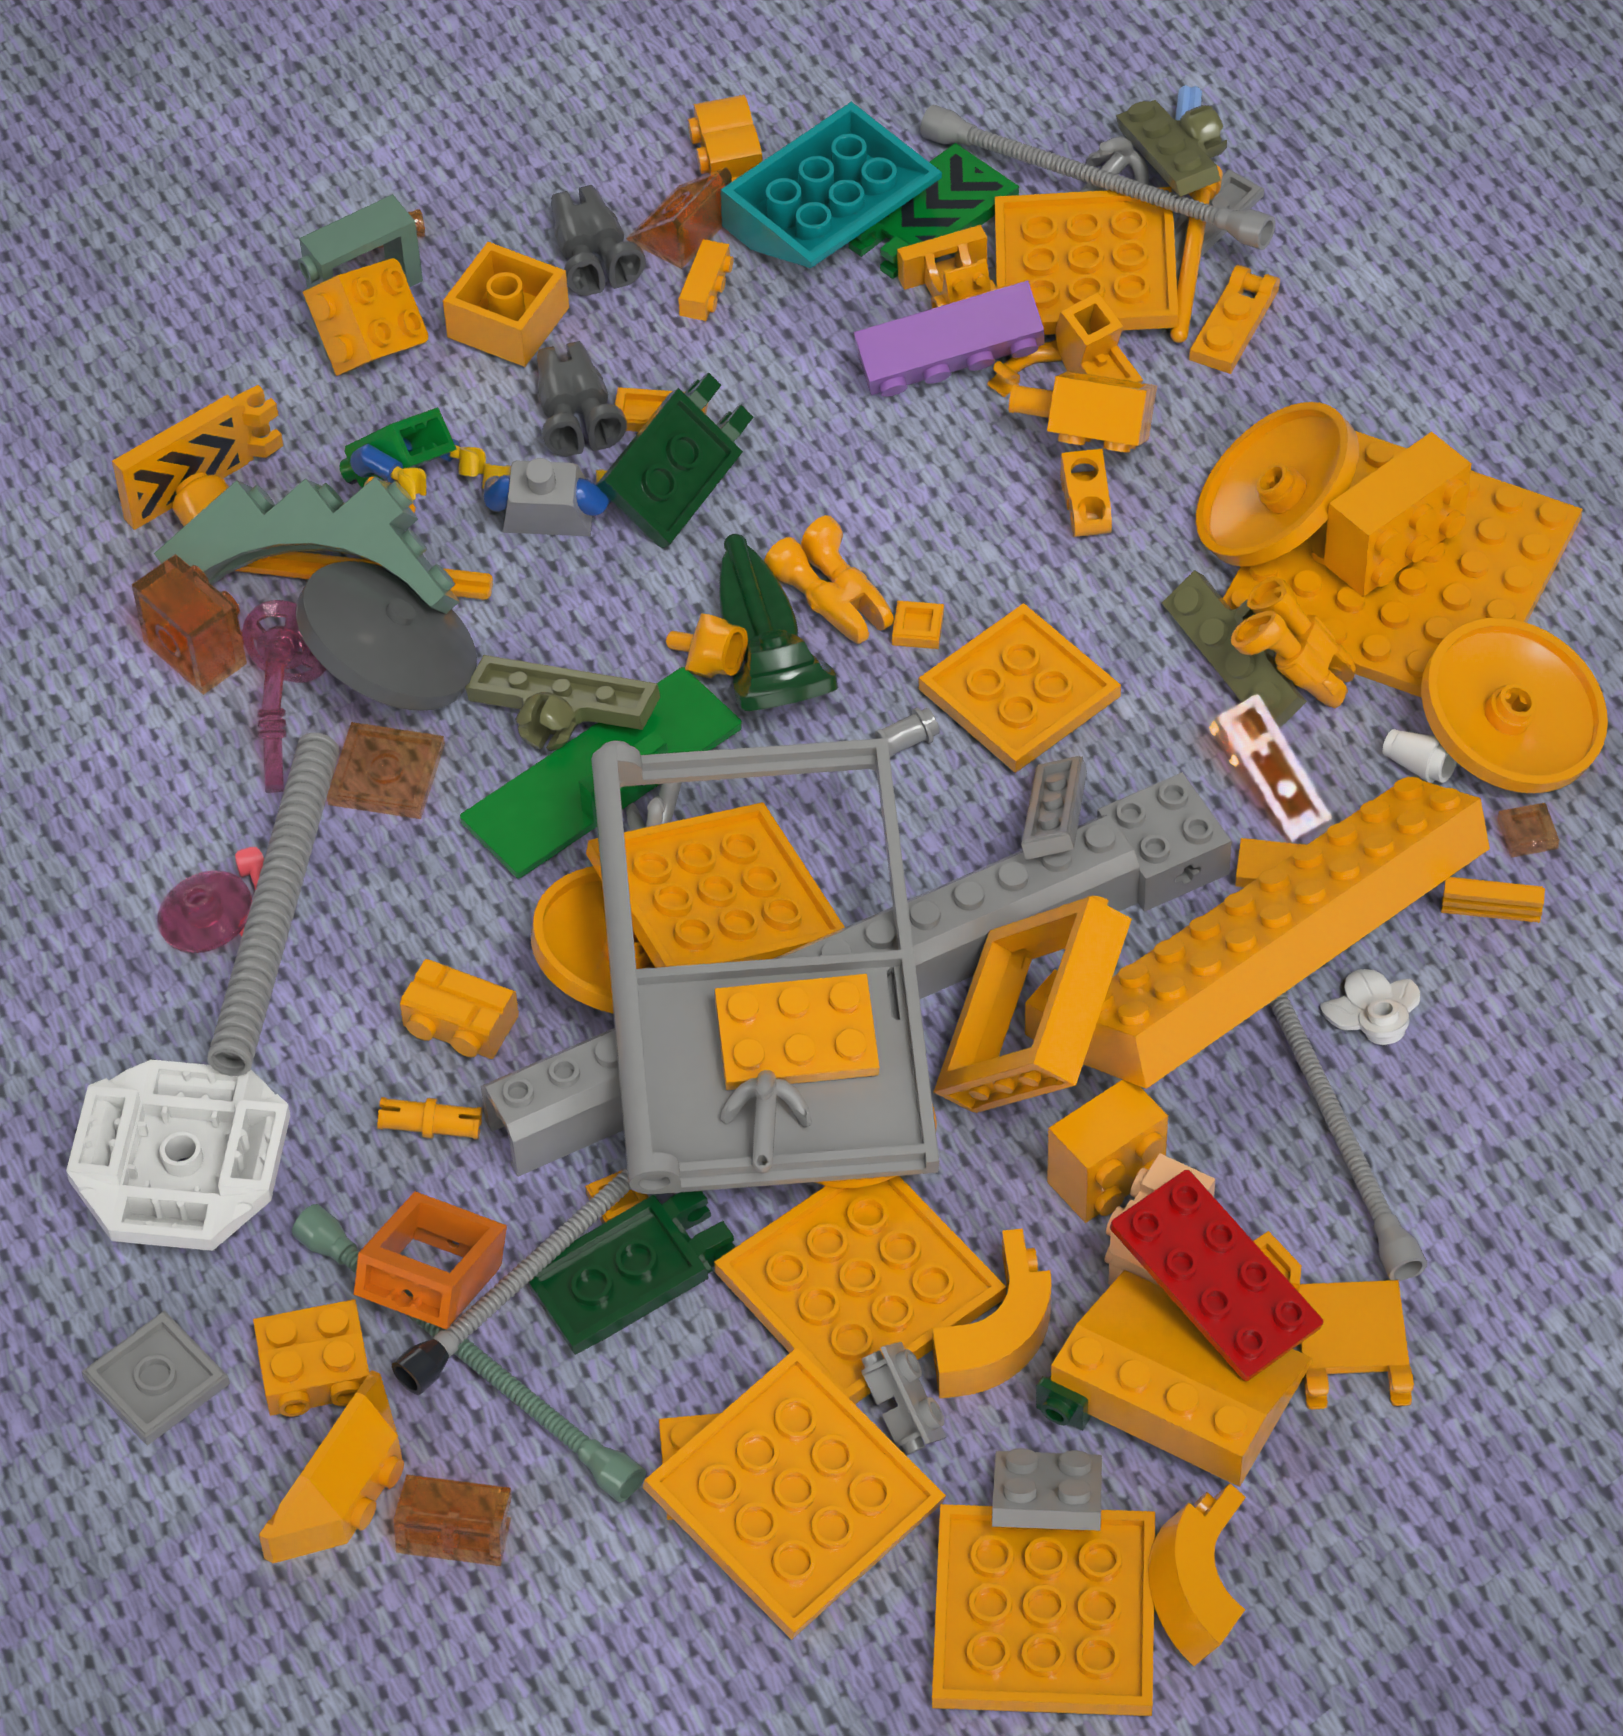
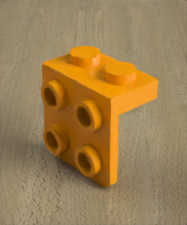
(366, 315)

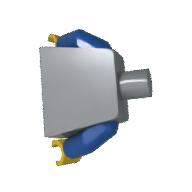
(544, 497)

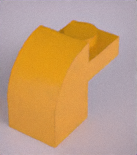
(1089, 340)

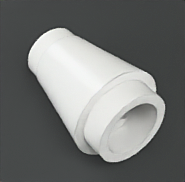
(1420, 755)

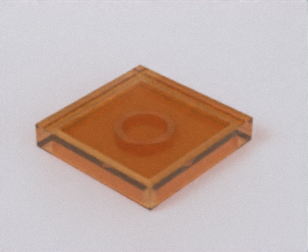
(386, 770)

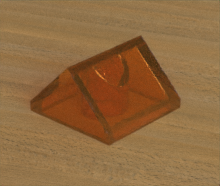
(684, 219)

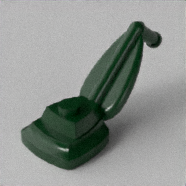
(777, 662)

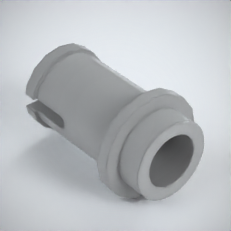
(910, 731)

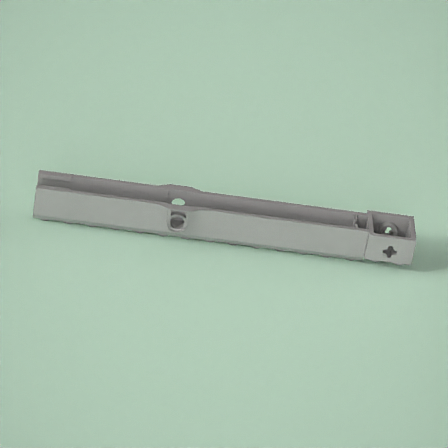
(1131, 854)

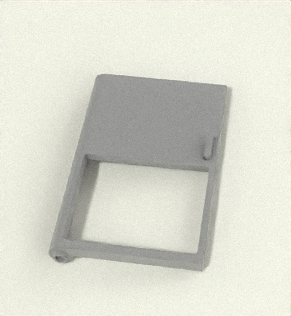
(670, 1025)

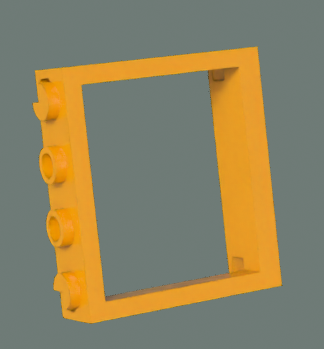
(1092, 942)

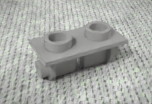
(899, 1378)

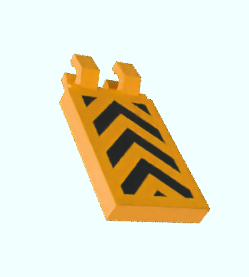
(209, 441)

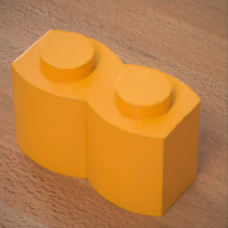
(725, 136)

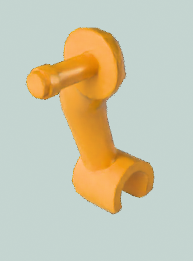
(1007, 371)

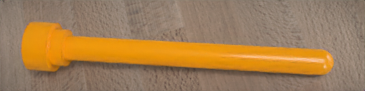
(1191, 262)

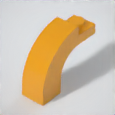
(1001, 1345)

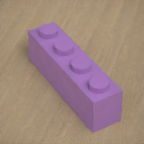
(950, 339)

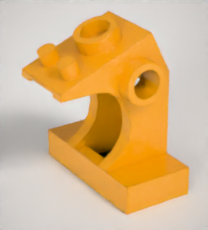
(952, 278)

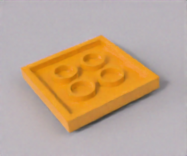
(1019, 687)

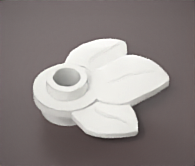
(1373, 1006)

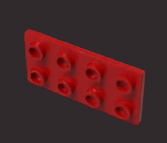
(1216, 1274)

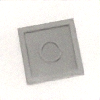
(155, 1377)

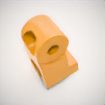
(1086, 493)

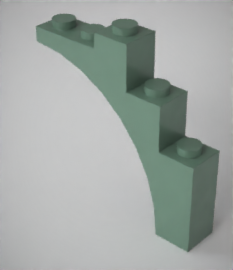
(312, 517)

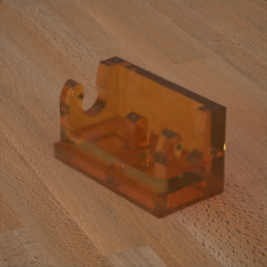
(452, 1520)

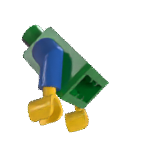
(402, 447)

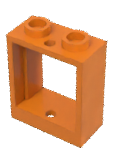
(437, 1294)

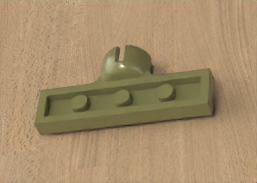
(1176, 148)
(1210, 626)
(560, 698)

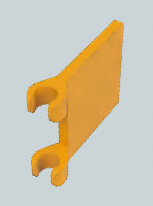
(1358, 1335)

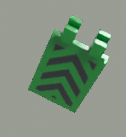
(951, 204)

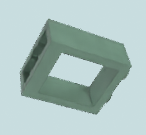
(360, 232)

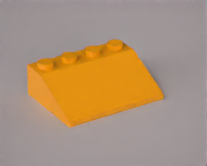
(1168, 1384)

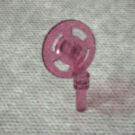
(280, 654)

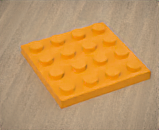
(1086, 246)
(720, 889)
(859, 1276)
(794, 1492)
(1044, 1615)

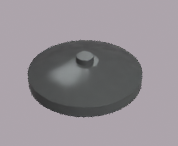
(384, 637)

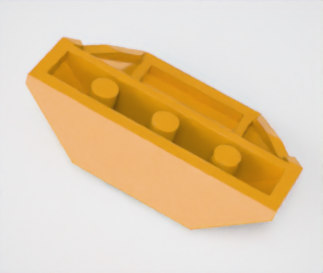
(340, 1480)

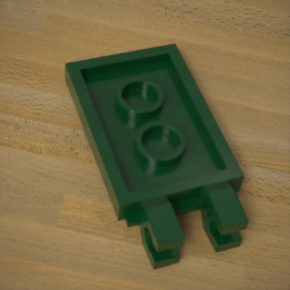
(675, 461)
(629, 1268)

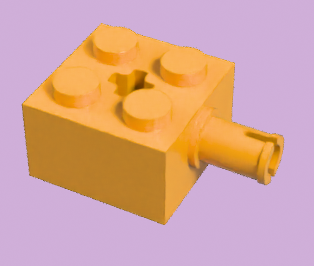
(1091, 408)

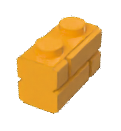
(458, 1009)

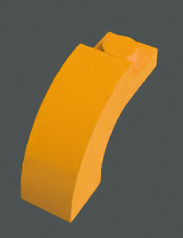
(1185, 1578)

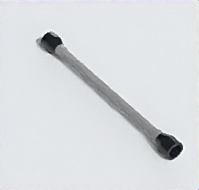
(425, 1361)

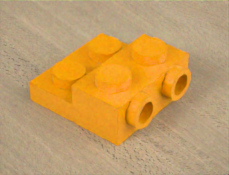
(311, 1357)

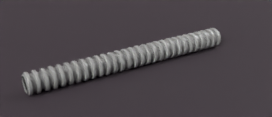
(273, 906)

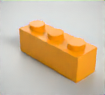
(705, 280)

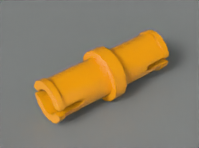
(429, 1118)

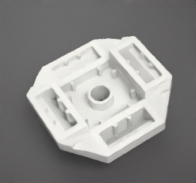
(170, 1111)

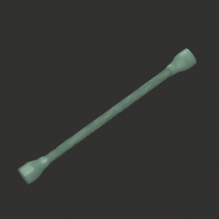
(611, 1468)

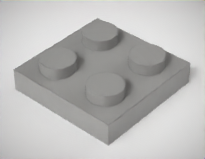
(1047, 1490)

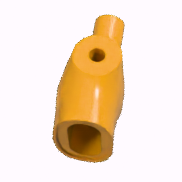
(713, 647)

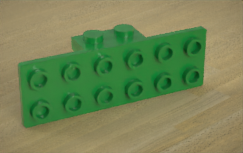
(556, 799)

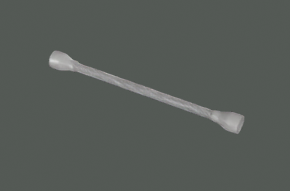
(1246, 226)
(1397, 1248)

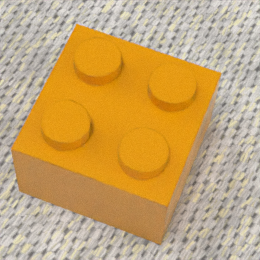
(506, 304)
(1104, 1147)

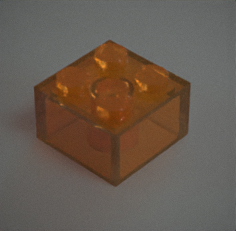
(190, 623)

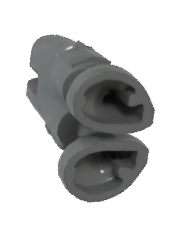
(592, 229)
(573, 388)

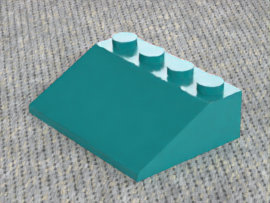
(824, 188)

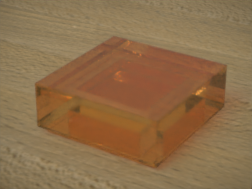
(1528, 830)

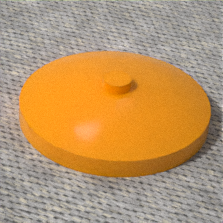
(1276, 484)
(1514, 705)
(572, 939)

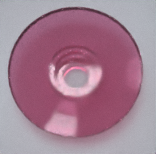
(204, 911)

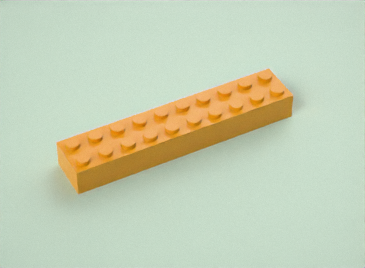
(1283, 928)

